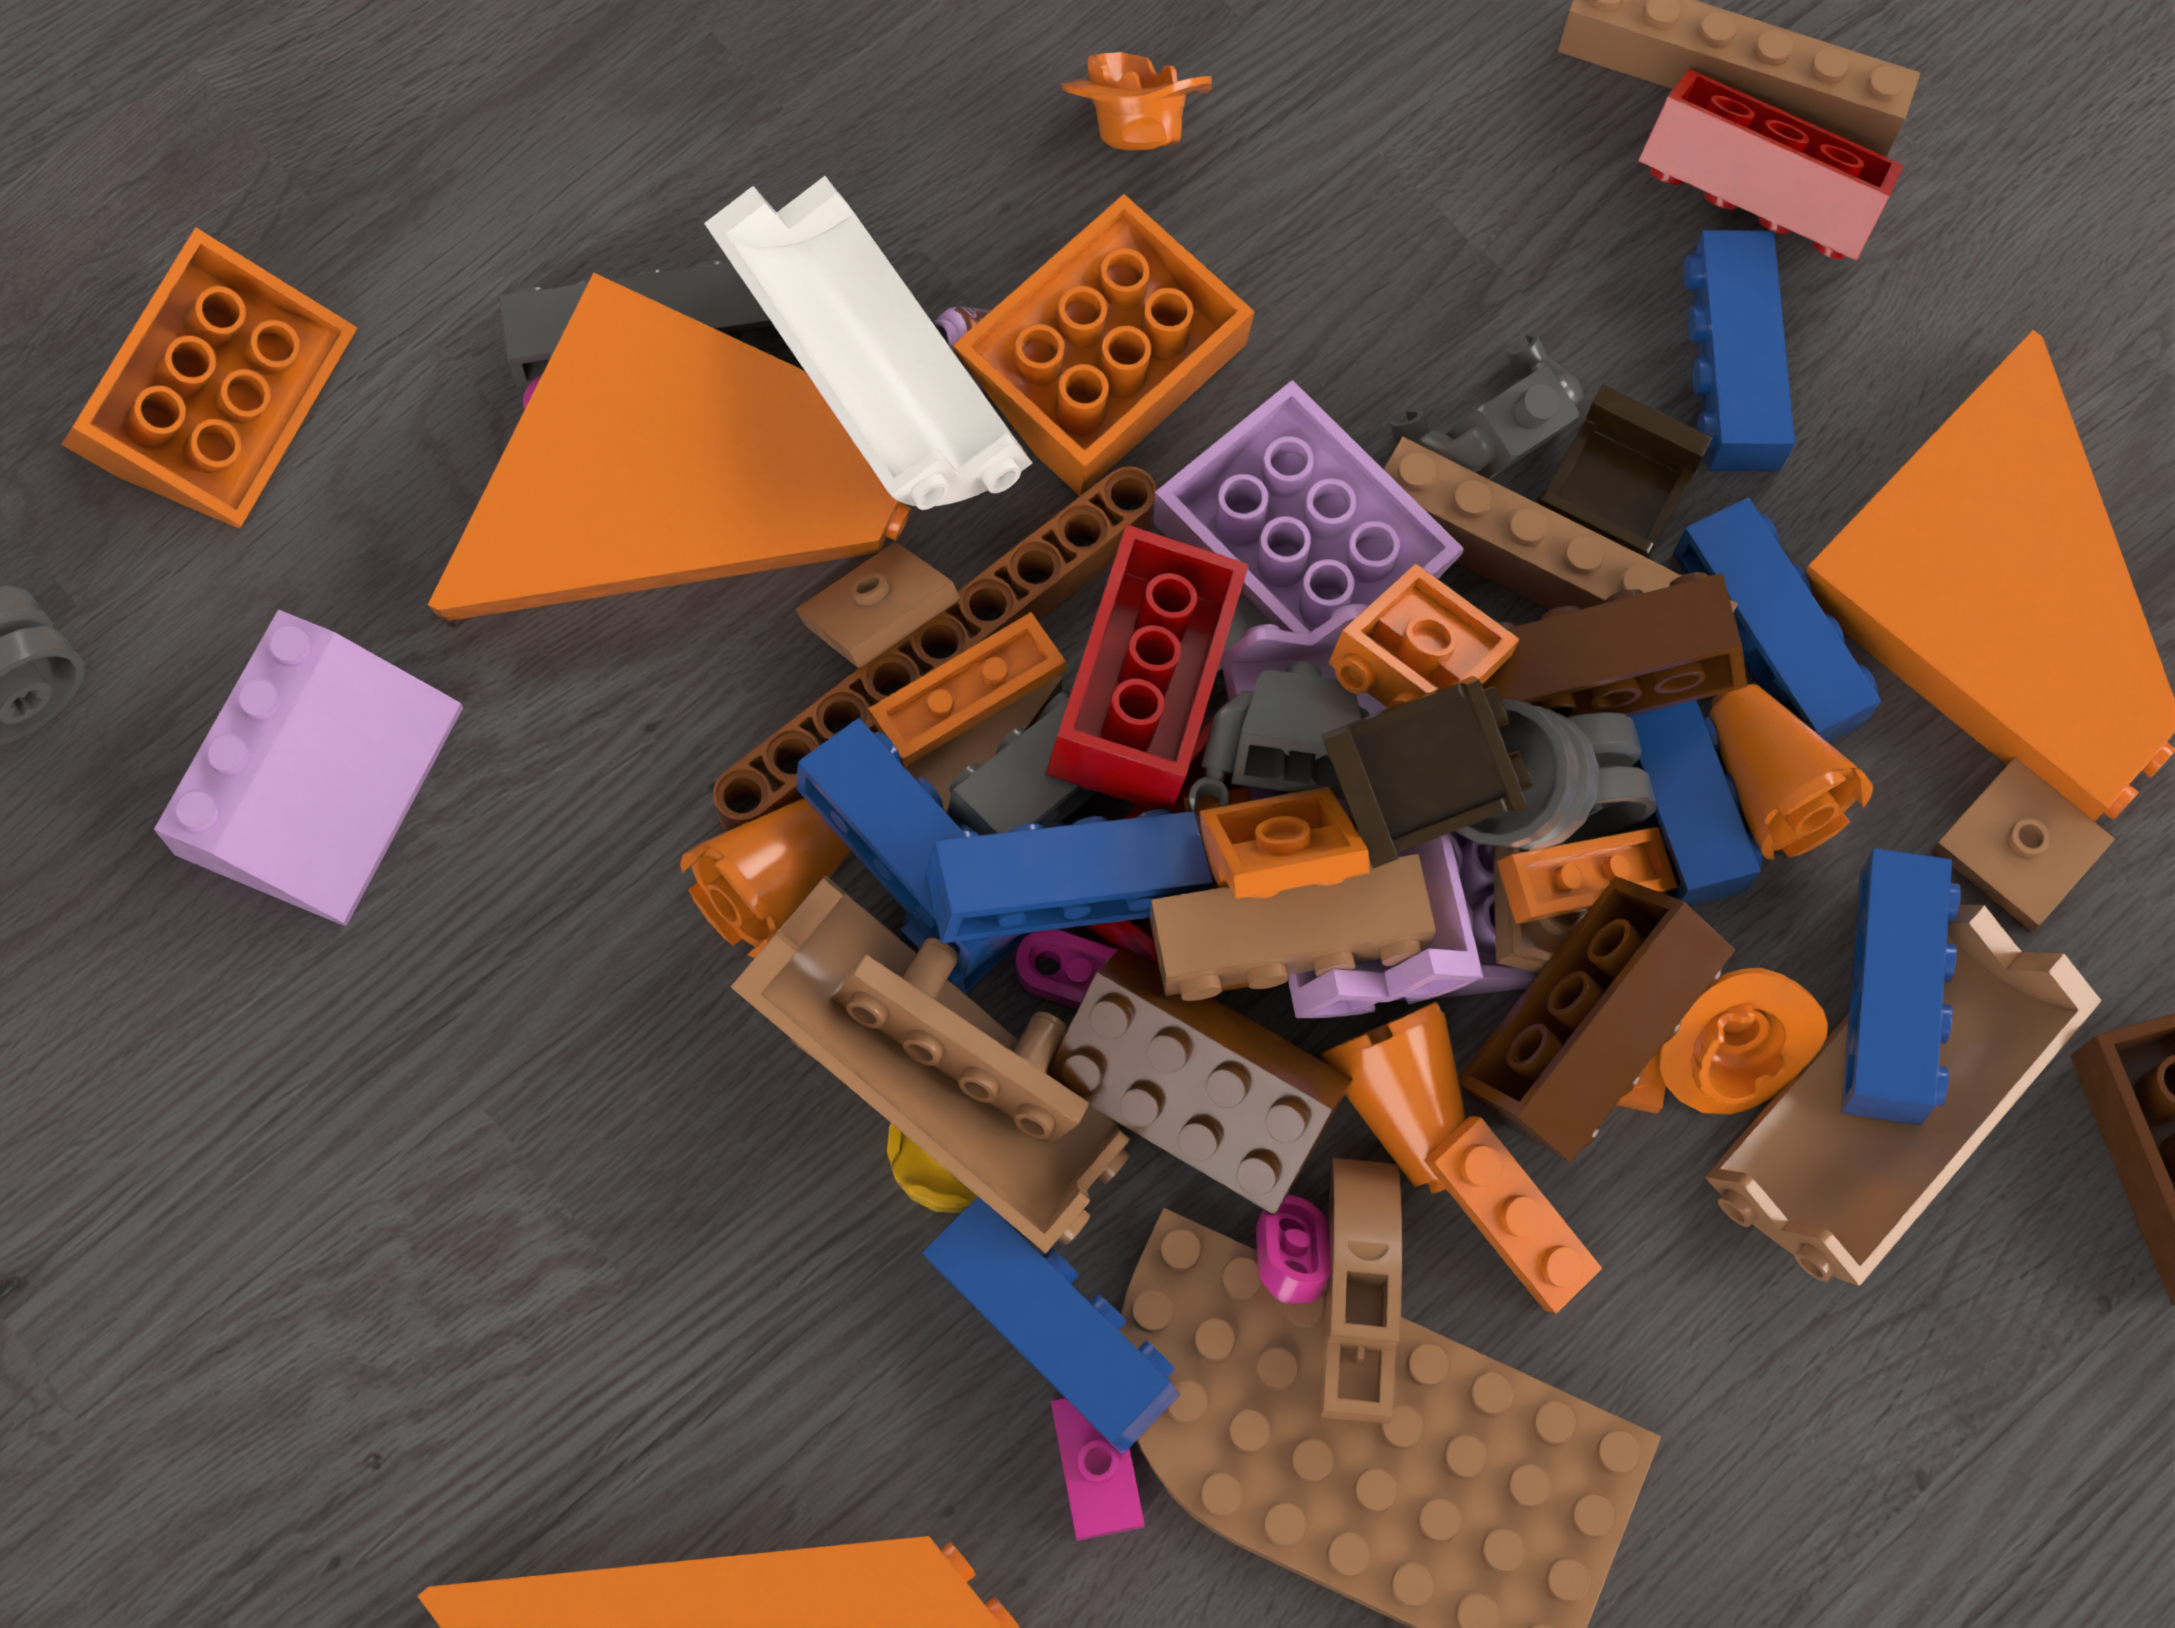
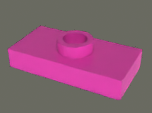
(1096, 1477)

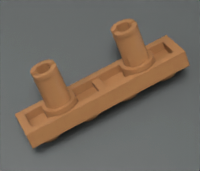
(940, 1038)

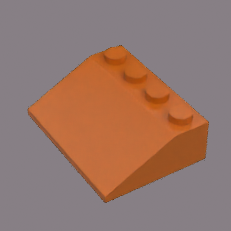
(1104, 343)
(211, 383)

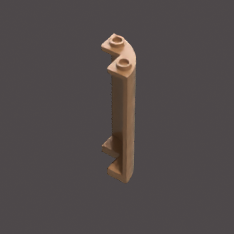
(1020, 1177)
(1852, 1185)

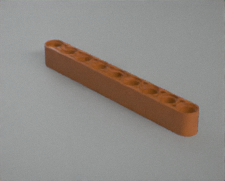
(906, 661)

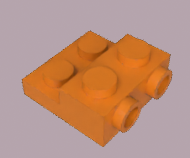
(1418, 642)
(1282, 843)

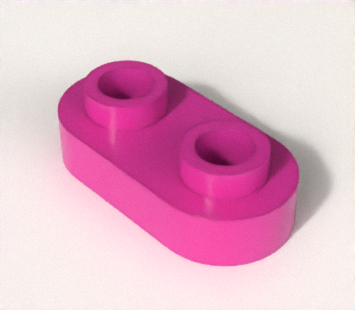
(1077, 959)
(1294, 1251)

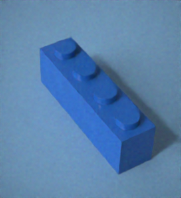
(1740, 350)
(1783, 632)
(1695, 805)
(886, 823)
(1063, 874)
(1899, 987)
(1054, 1325)

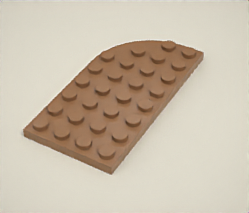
(1460, 1513)

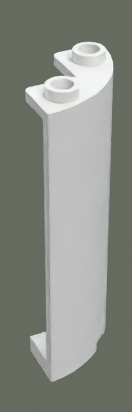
(869, 347)

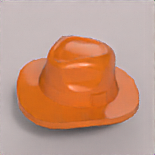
(1134, 102)
(1742, 1042)

